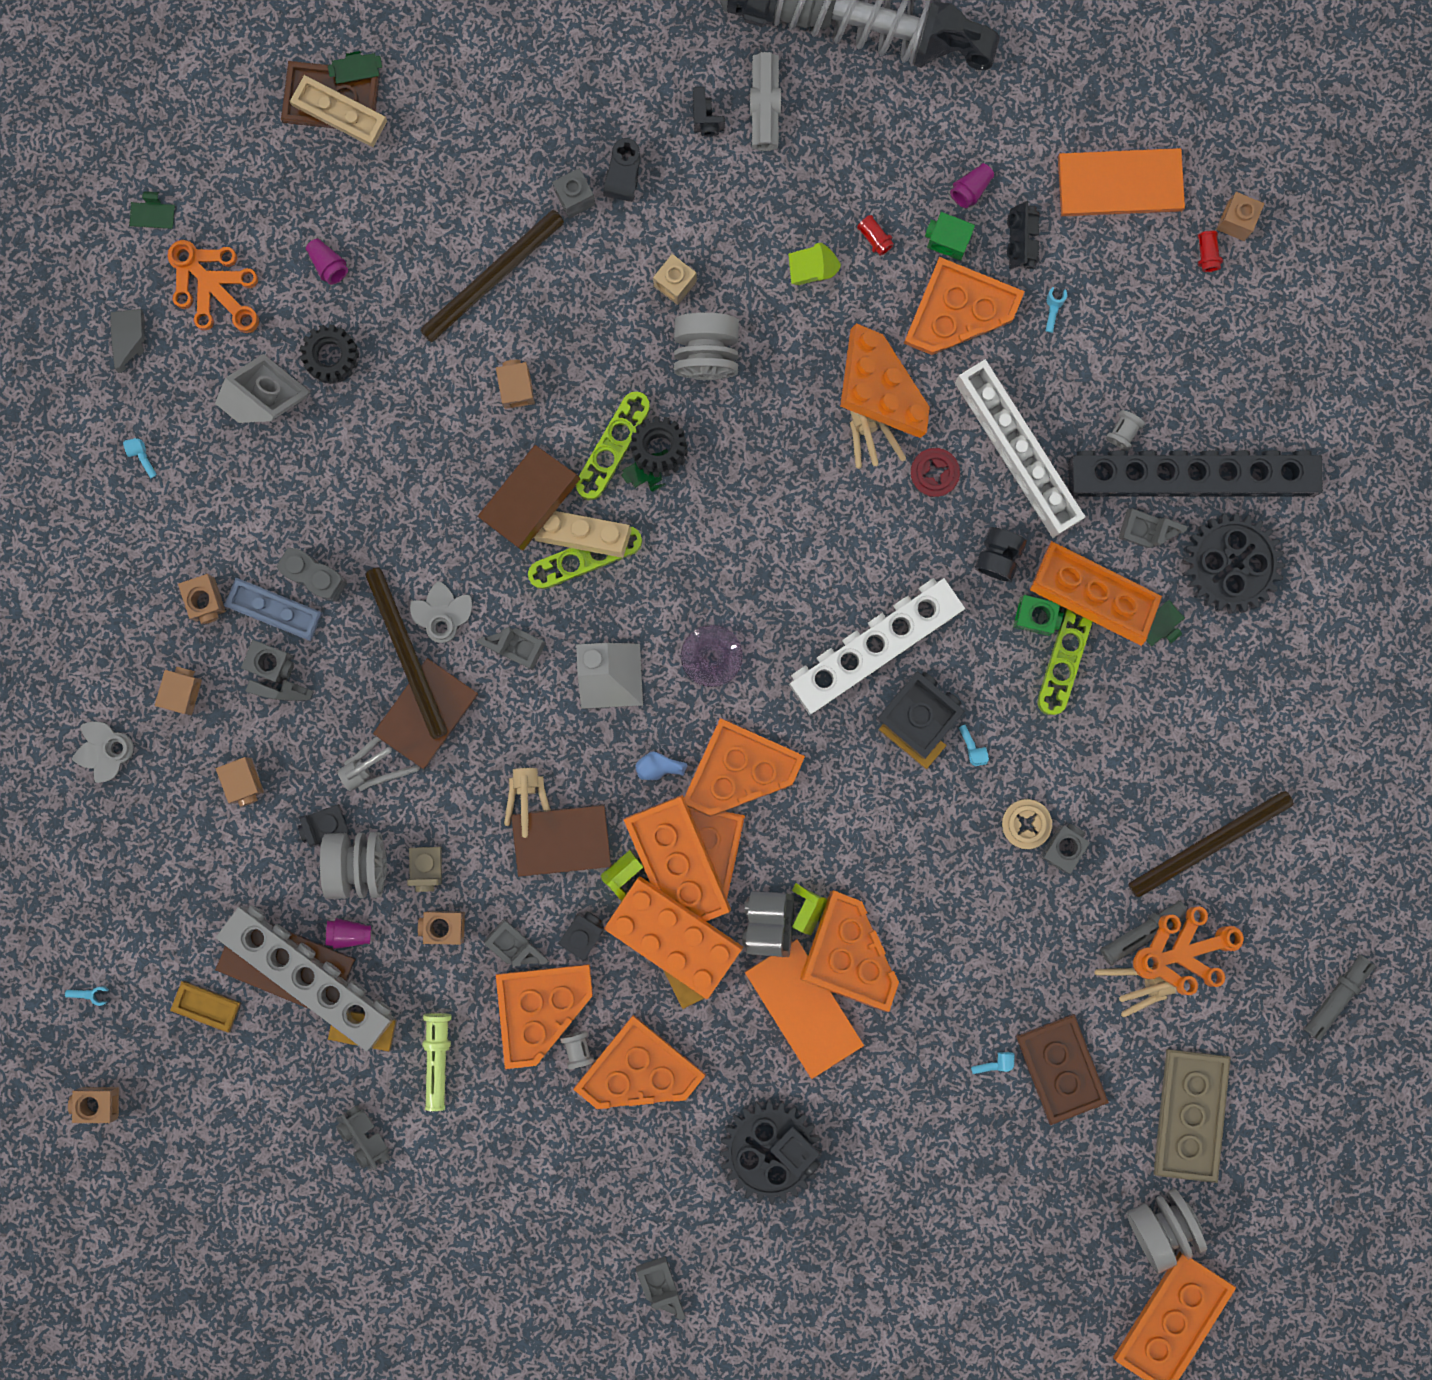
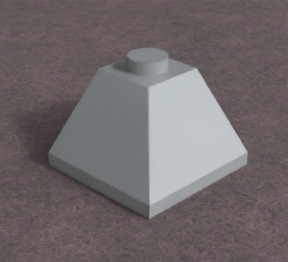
(259, 392)
(609, 675)

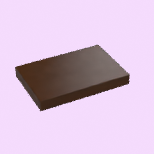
(362, 91)
(529, 497)
(404, 724)
(562, 840)
(1061, 1069)

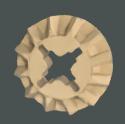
(1027, 839)

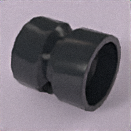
(1001, 552)

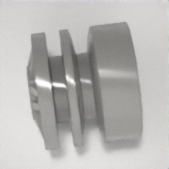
(706, 344)
(347, 865)
(1167, 1230)

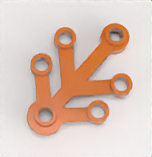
(209, 283)
(1184, 952)

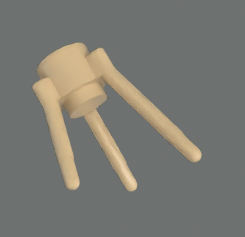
(866, 427)
(525, 782)
(1156, 988)

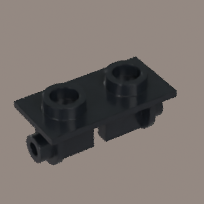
(1021, 250)

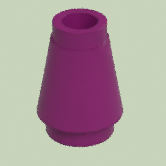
(970, 187)
(326, 261)
(346, 933)

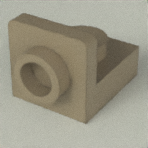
(425, 868)

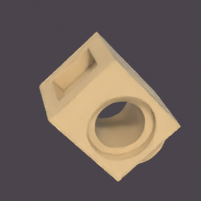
(675, 279)

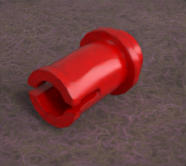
(875, 235)
(1209, 251)

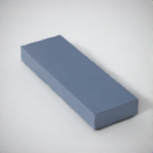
(273, 609)

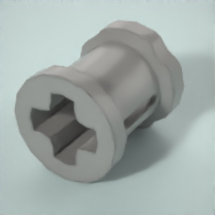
(1125, 430)
(577, 1049)

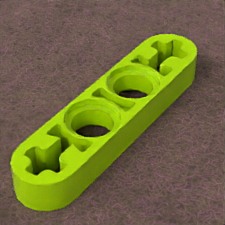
(609, 444)
(586, 565)
(1069, 658)

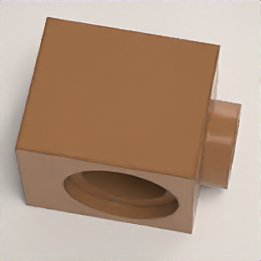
(1240, 216)
(515, 384)
(193, 589)
(178, 691)
(240, 781)
(456, 925)
(107, 1105)

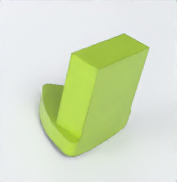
(813, 264)
(620, 873)
(810, 911)

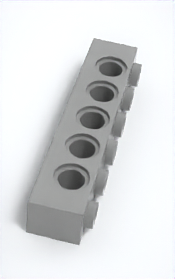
(237, 937)

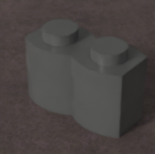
(308, 572)
(769, 924)

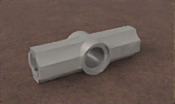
(765, 101)

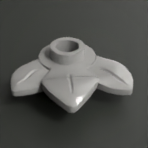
(441, 607)
(99, 751)

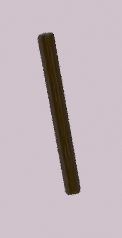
(492, 275)
(406, 653)
(1211, 844)

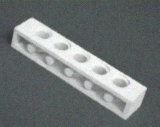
(1019, 448)
(945, 606)

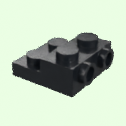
(921, 714)

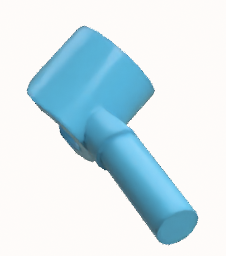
(1054, 307)
(137, 447)
(976, 756)
(88, 994)
(1004, 1062)

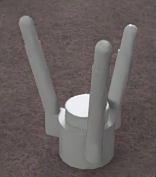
(356, 771)

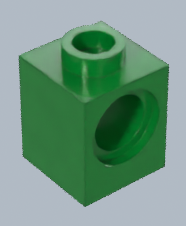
(949, 235)
(1024, 618)

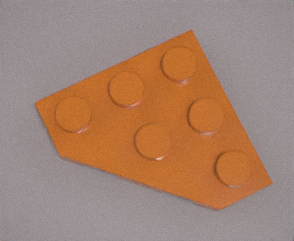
(960, 307)
(880, 385)
(739, 769)
(849, 955)
(538, 1009)
(638, 1071)

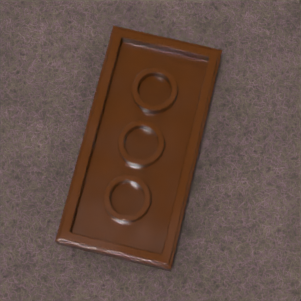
(238, 968)

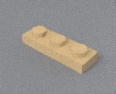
(338, 111)
(585, 534)

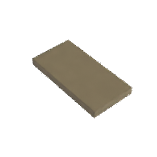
(1192, 1115)

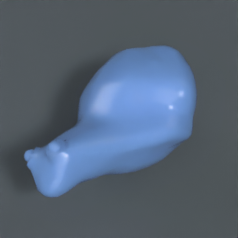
(655, 766)

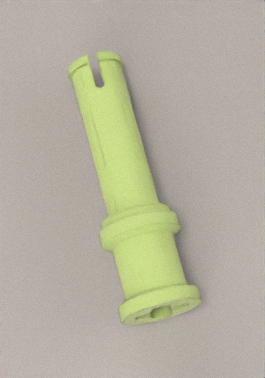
(436, 1047)

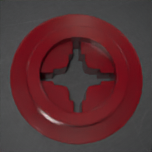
(940, 459)

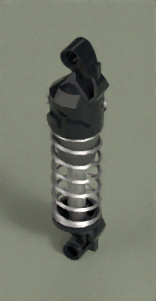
(935, 34)

